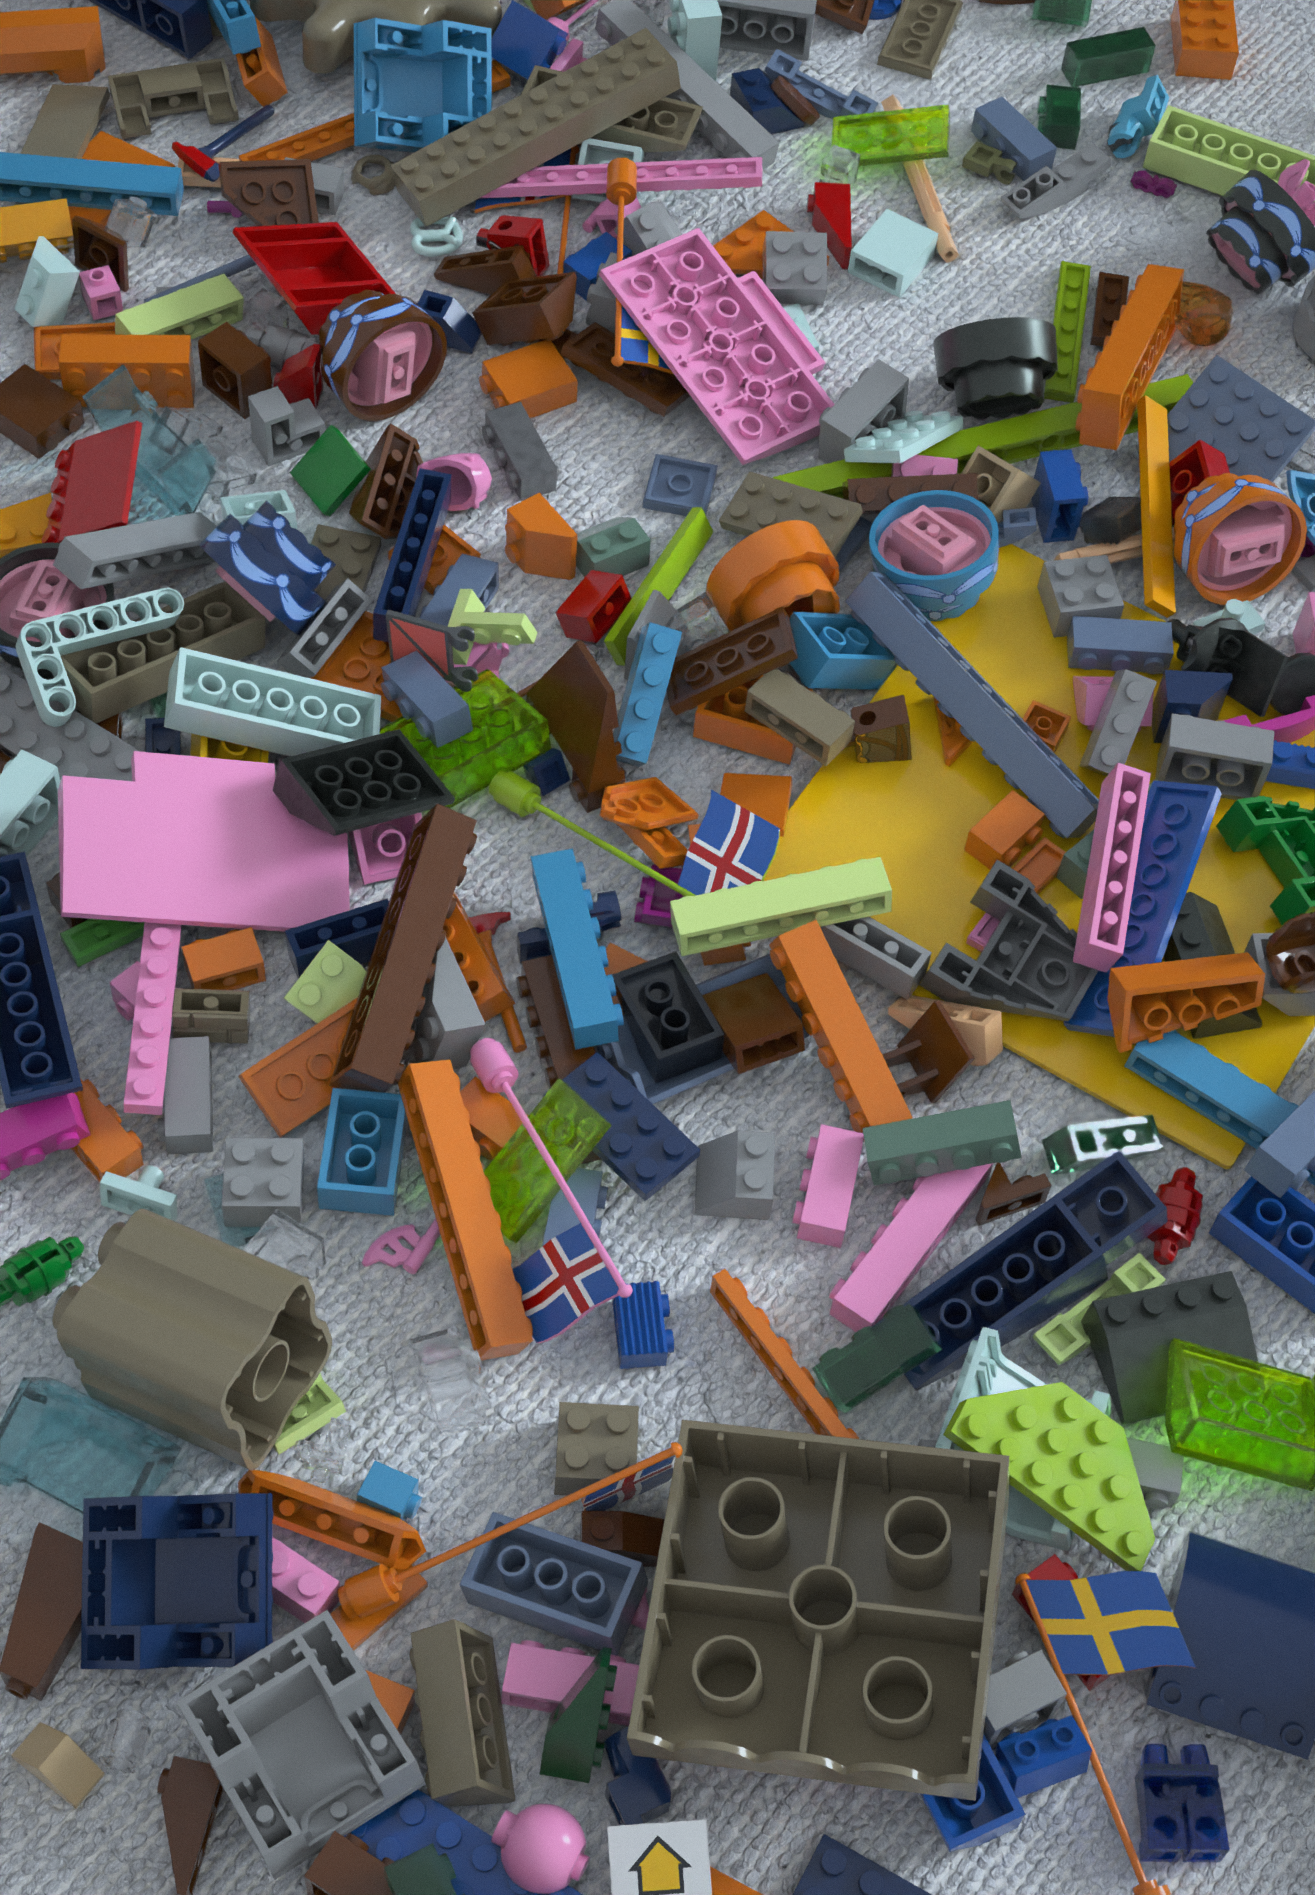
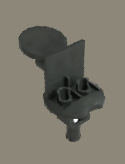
(1257, 669)

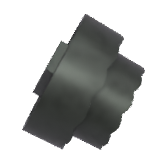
(997, 365)

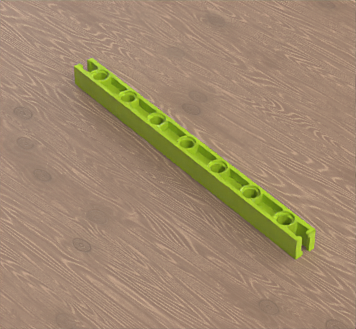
(1008, 439)

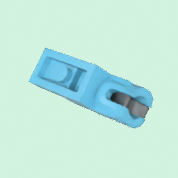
(1138, 118)

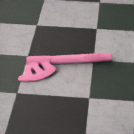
(409, 1259)

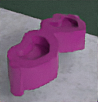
(1159, 187)

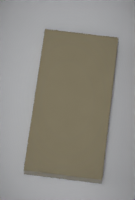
(919, 36)
(66, 121)

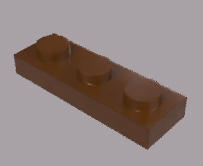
(1109, 298)

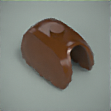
(1293, 954)

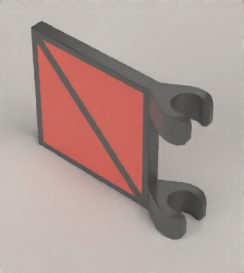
(433, 643)

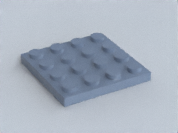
(1239, 419)

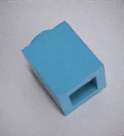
(390, 1491)

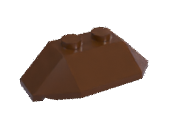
(387, 488)

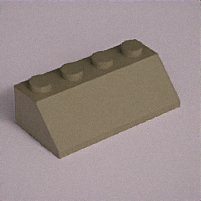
(461, 1716)

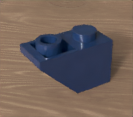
(458, 325)

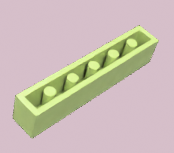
(780, 905)

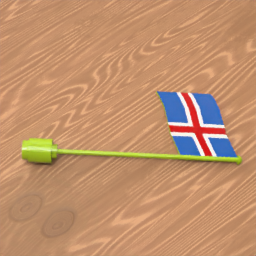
(727, 851)

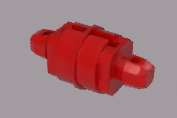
(1183, 1216)

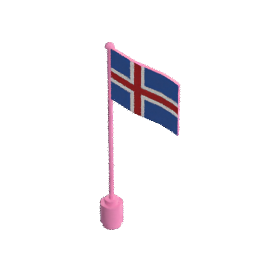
(573, 1268)

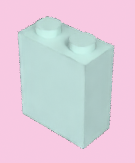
(892, 252)

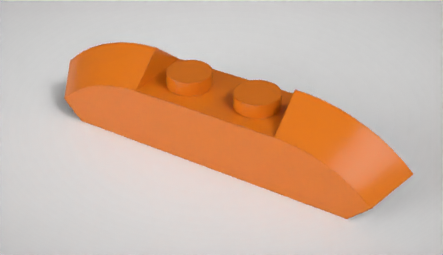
(337, 1519)

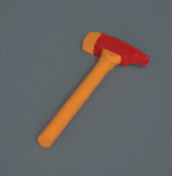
(486, 926)

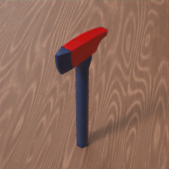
(201, 159)

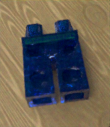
(1180, 1807)

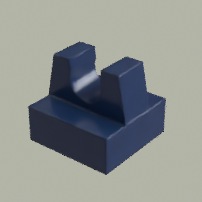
(547, 771)

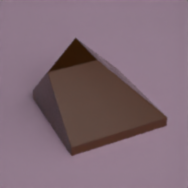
(99, 247)

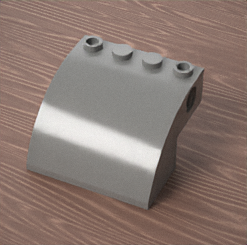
(301, 1743)

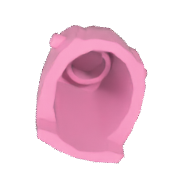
(469, 478)

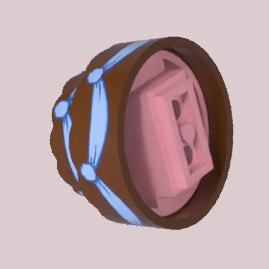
(380, 353)

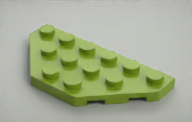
(1064, 1461)

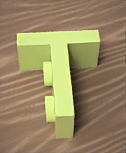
(488, 626)

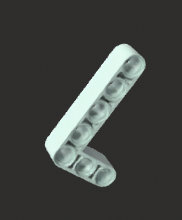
(86, 637)

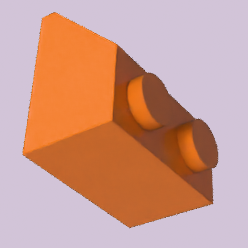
(540, 539)

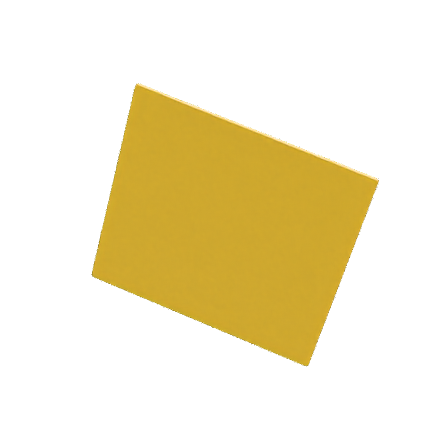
(920, 820)

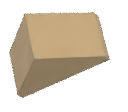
(58, 1763)

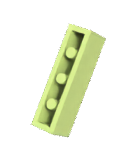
(185, 312)

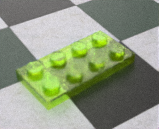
(895, 134)
(519, 1174)

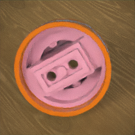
(1237, 537)

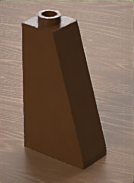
(45, 1614)

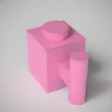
(607, 216)

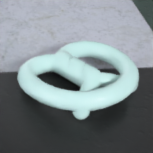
(436, 235)

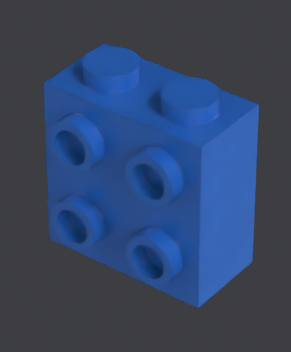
(526, 40)
(1059, 496)

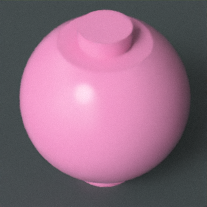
(541, 1848)

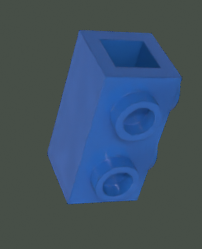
(1043, 1755)

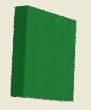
(330, 470)

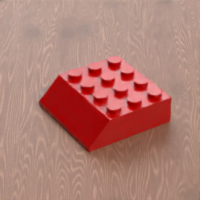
(311, 266)

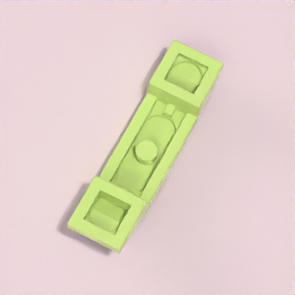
(1065, 1335)

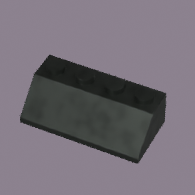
(1201, 934)

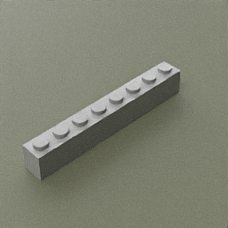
(722, 118)

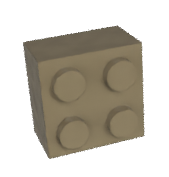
(593, 1443)

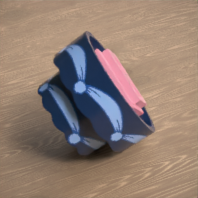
(270, 565)

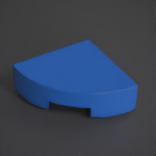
(884, 9)

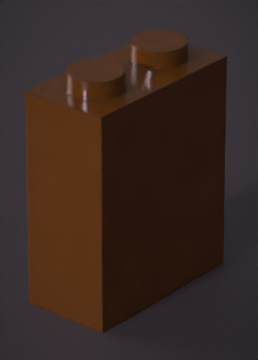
(37, 411)
(756, 1023)

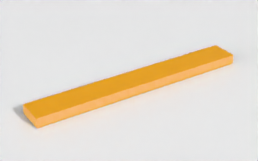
(1156, 507)

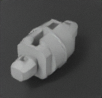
(280, 343)

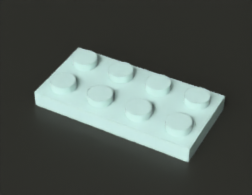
(904, 437)

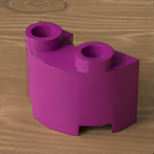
(657, 898)

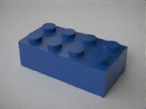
(1272, 1237)

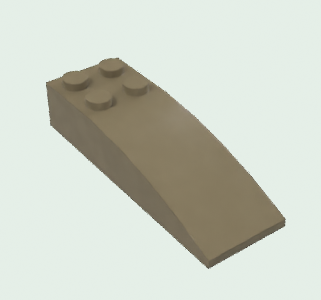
(656, 128)

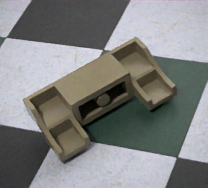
(172, 91)

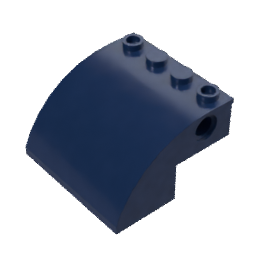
(176, 1580)
(1250, 1644)

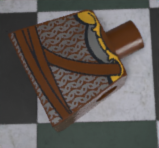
(881, 731)

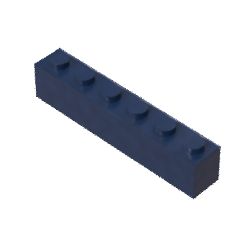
(413, 549)

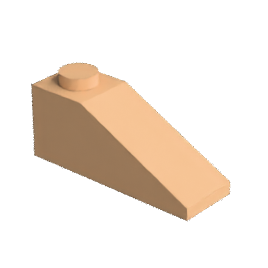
(978, 1026)

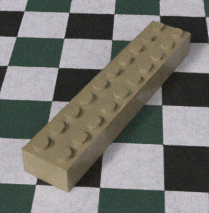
(536, 126)

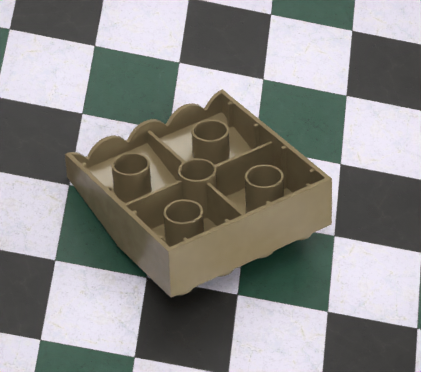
(824, 1609)

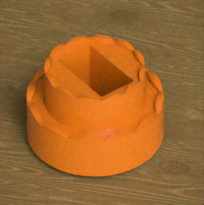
(775, 569)

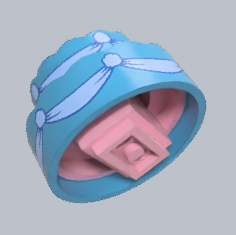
(937, 550)

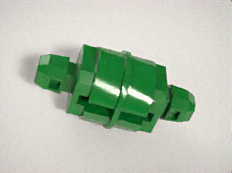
(37, 1269)

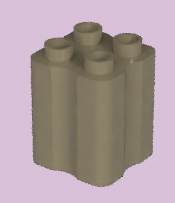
(194, 1336)

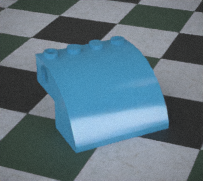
(418, 81)

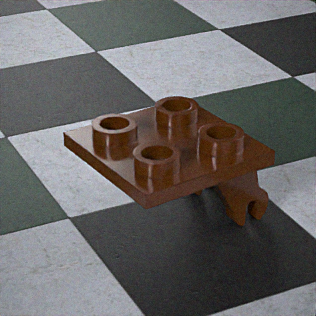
(934, 1052)

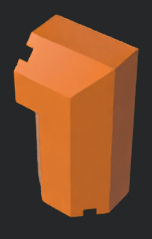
(52, 41)

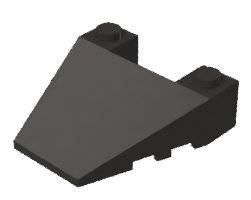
(1025, 961)

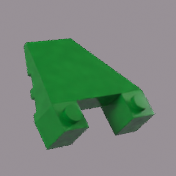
(1286, 842)

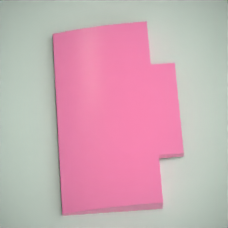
(725, 344)
(195, 848)

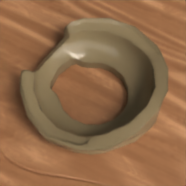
(376, 185)

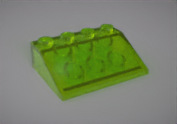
(503, 737)
(1240, 1414)

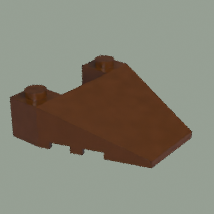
(582, 720)

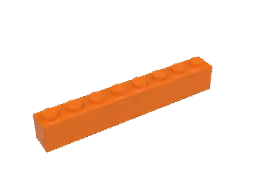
(464, 1210)

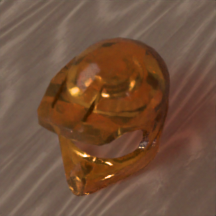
(1206, 314)

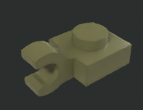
(987, 160)

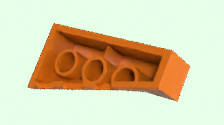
(1180, 994)

